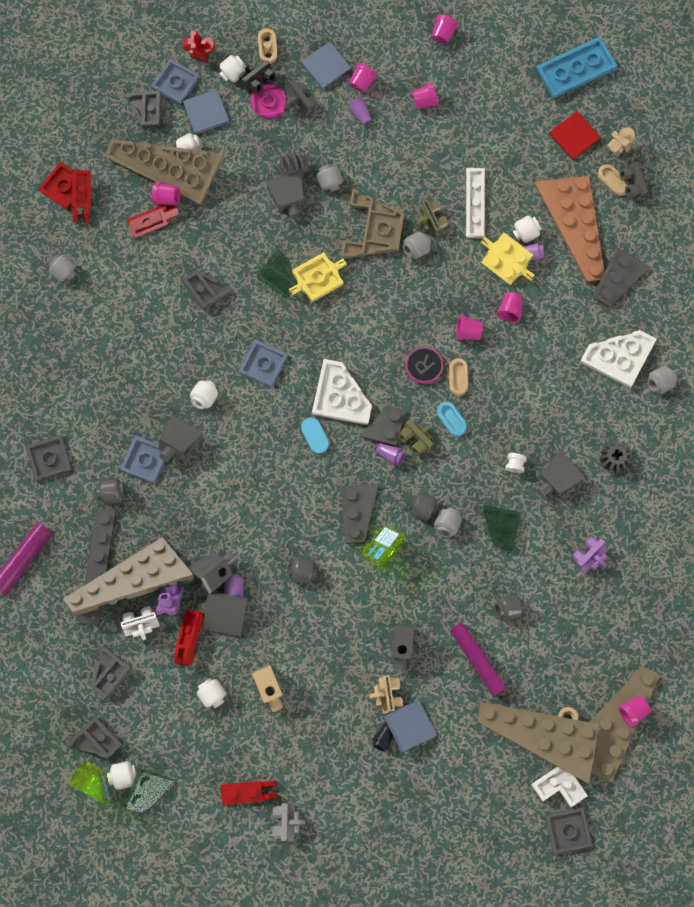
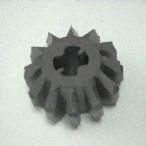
(292, 163)
(621, 463)

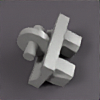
(289, 822)

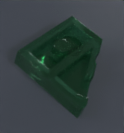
(278, 275)
(501, 526)
(146, 790)

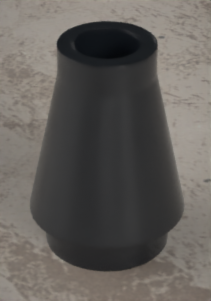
(383, 738)

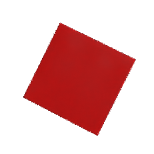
(574, 135)
(58, 186)

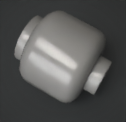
(329, 178)
(416, 245)
(62, 268)
(662, 379)
(447, 522)

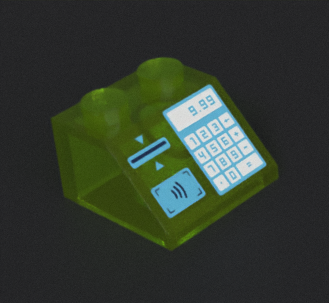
(384, 547)
(91, 782)

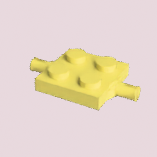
(507, 258)
(317, 277)

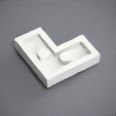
(559, 781)

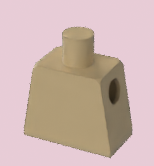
(265, 678)

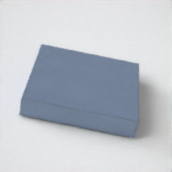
(326, 65)
(175, 81)
(206, 111)
(263, 363)
(143, 460)
(410, 726)

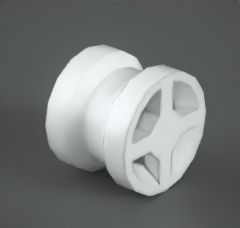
(516, 463)

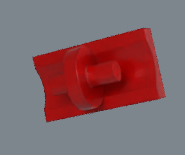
(198, 46)

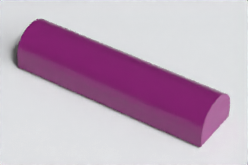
(23, 556)
(478, 659)

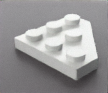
(619, 356)
(340, 395)

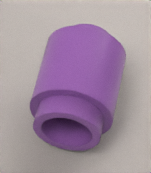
(234, 585)

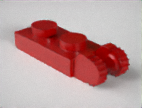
(81, 193)
(188, 637)
(246, 792)

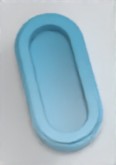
(451, 419)
(314, 435)

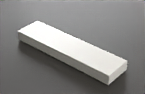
(475, 203)

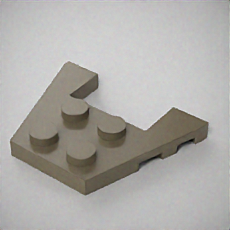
(381, 230)

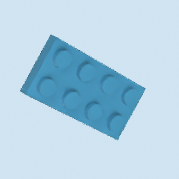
(576, 67)

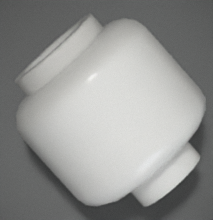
(232, 68)
(189, 141)
(527, 229)
(203, 394)
(211, 693)
(122, 775)

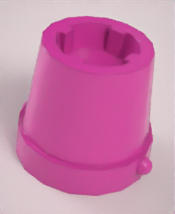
(444, 28)
(362, 77)
(425, 96)
(165, 194)
(511, 307)
(468, 328)
(634, 711)

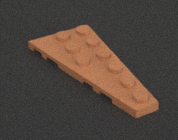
(574, 215)

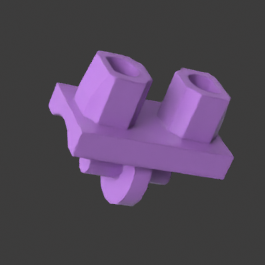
(594, 557)
(170, 600)

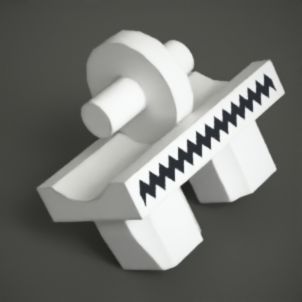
(139, 625)

